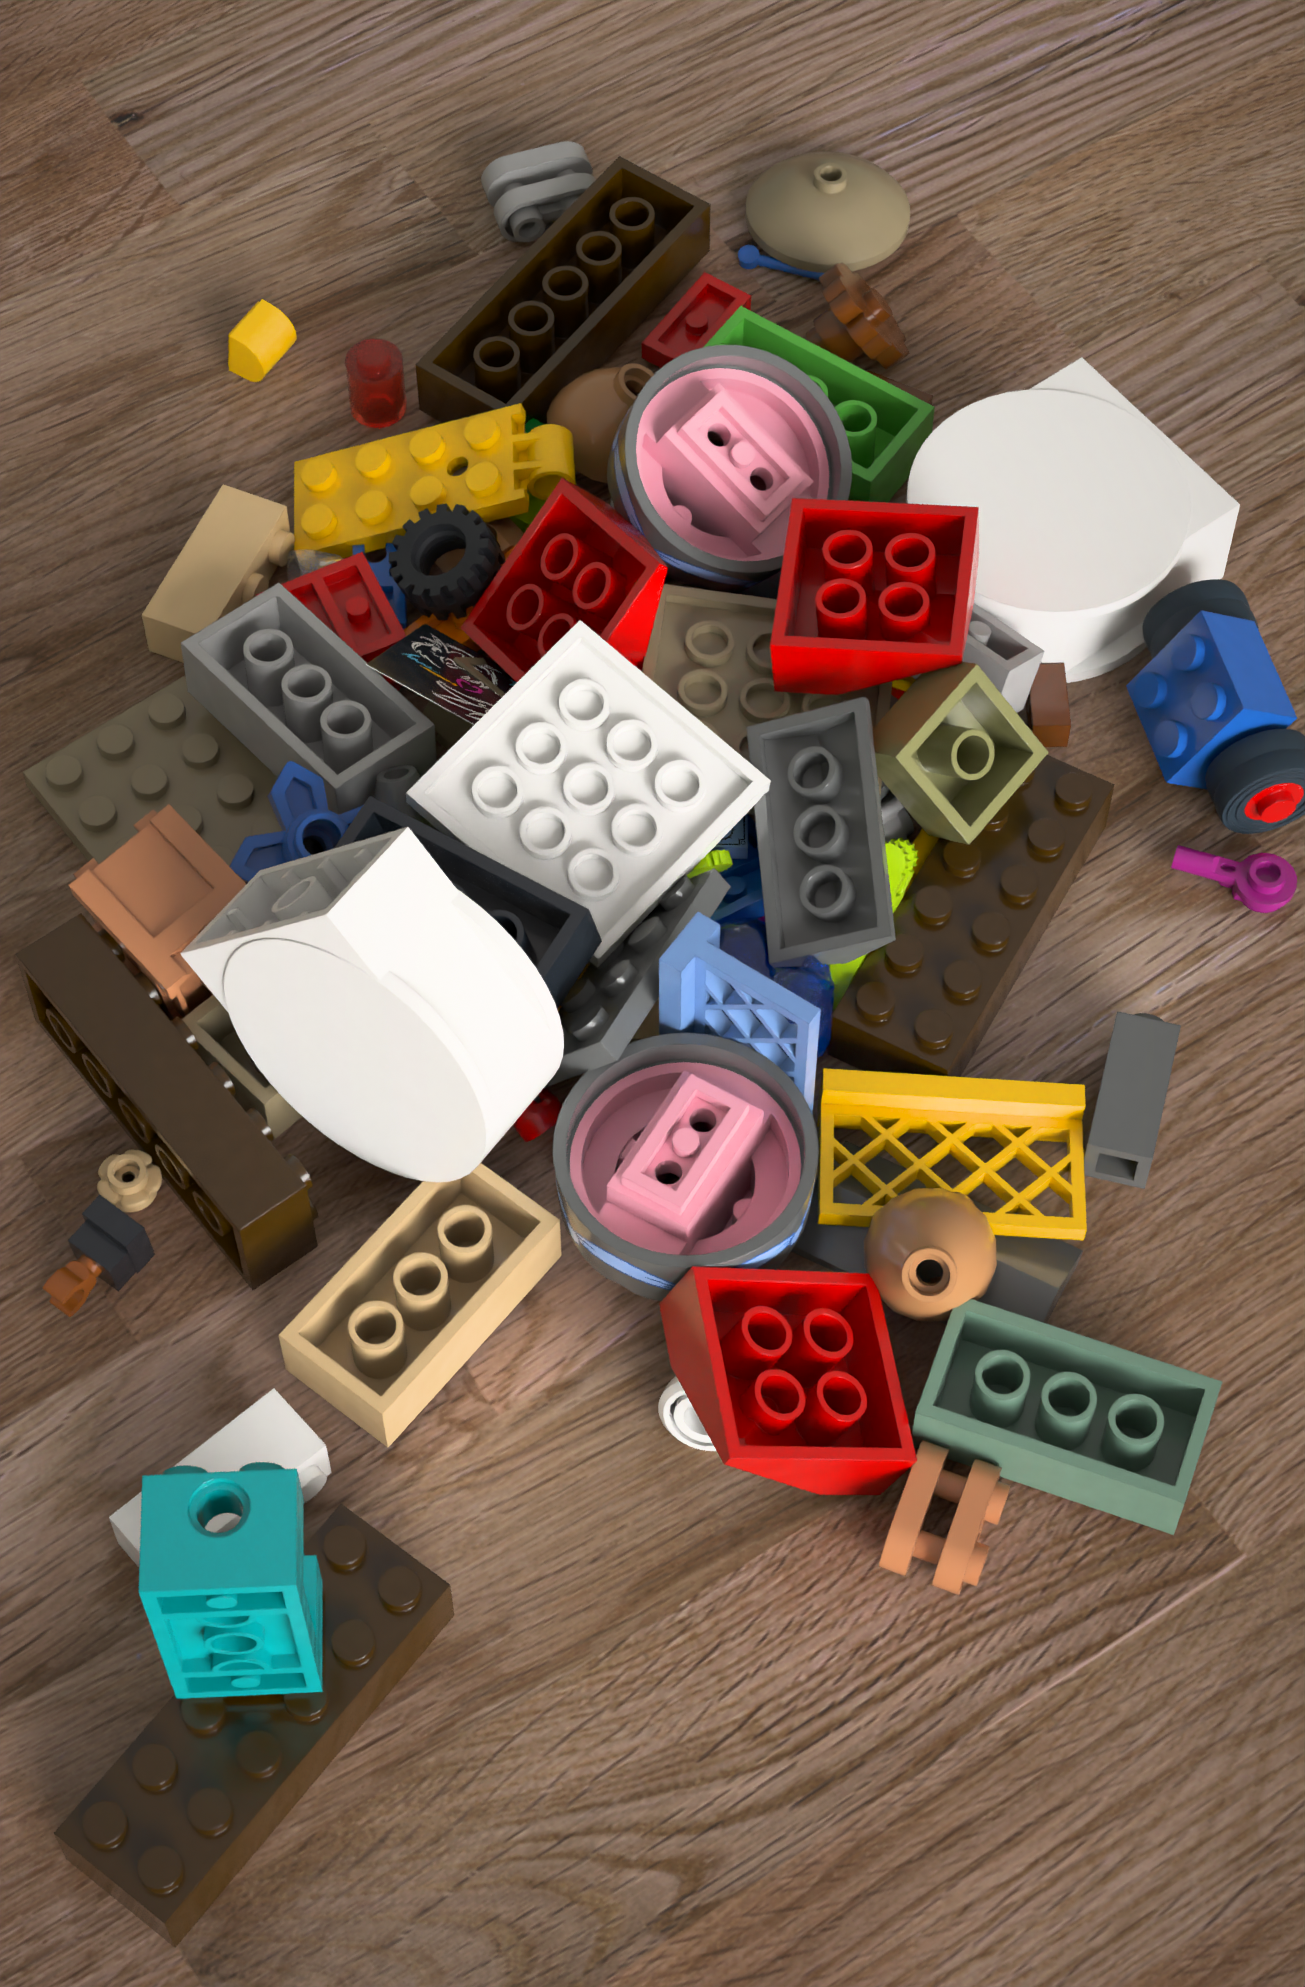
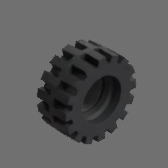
(431, 539)

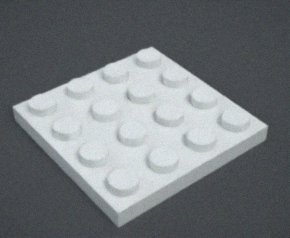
(591, 785)

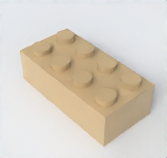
(420, 1299)

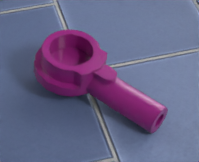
(1259, 881)

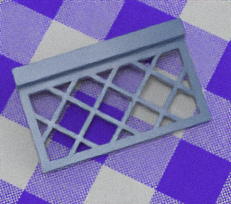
(696, 990)

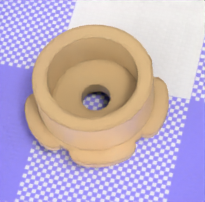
(129, 1195)

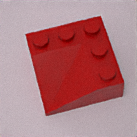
(567, 568)
(872, 593)
(792, 1375)

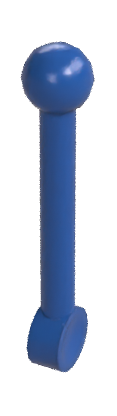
(750, 258)

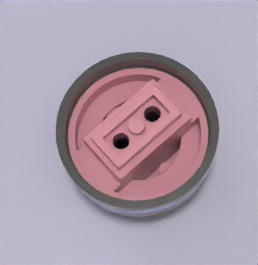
(717, 458)
(713, 1119)

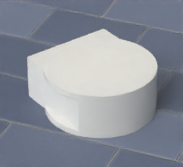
(1077, 514)
(383, 1004)

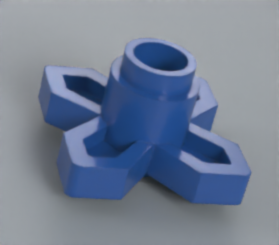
(302, 814)

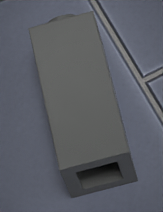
(1131, 1099)

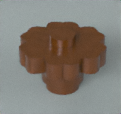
(856, 320)

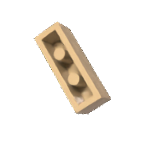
(218, 568)

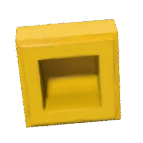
(259, 341)

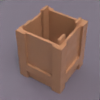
(156, 902)

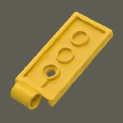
(379, 485)

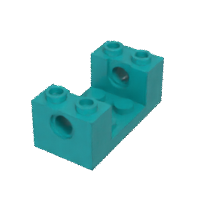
(233, 1605)

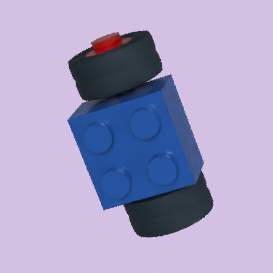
(1220, 707)

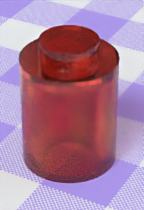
(376, 383)

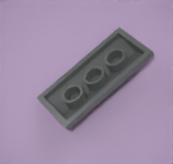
(821, 836)
(1028, 1269)

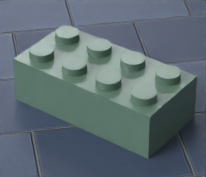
(1066, 1413)

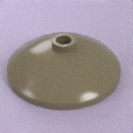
(827, 212)

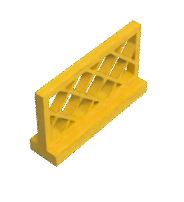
(951, 1113)

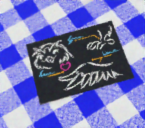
(427, 667)

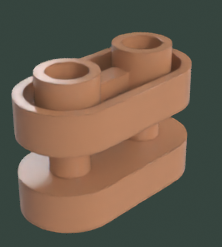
(959, 1555)

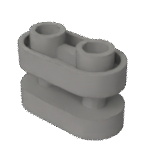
(535, 187)

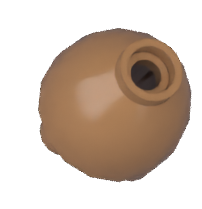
(593, 410)
(934, 1227)

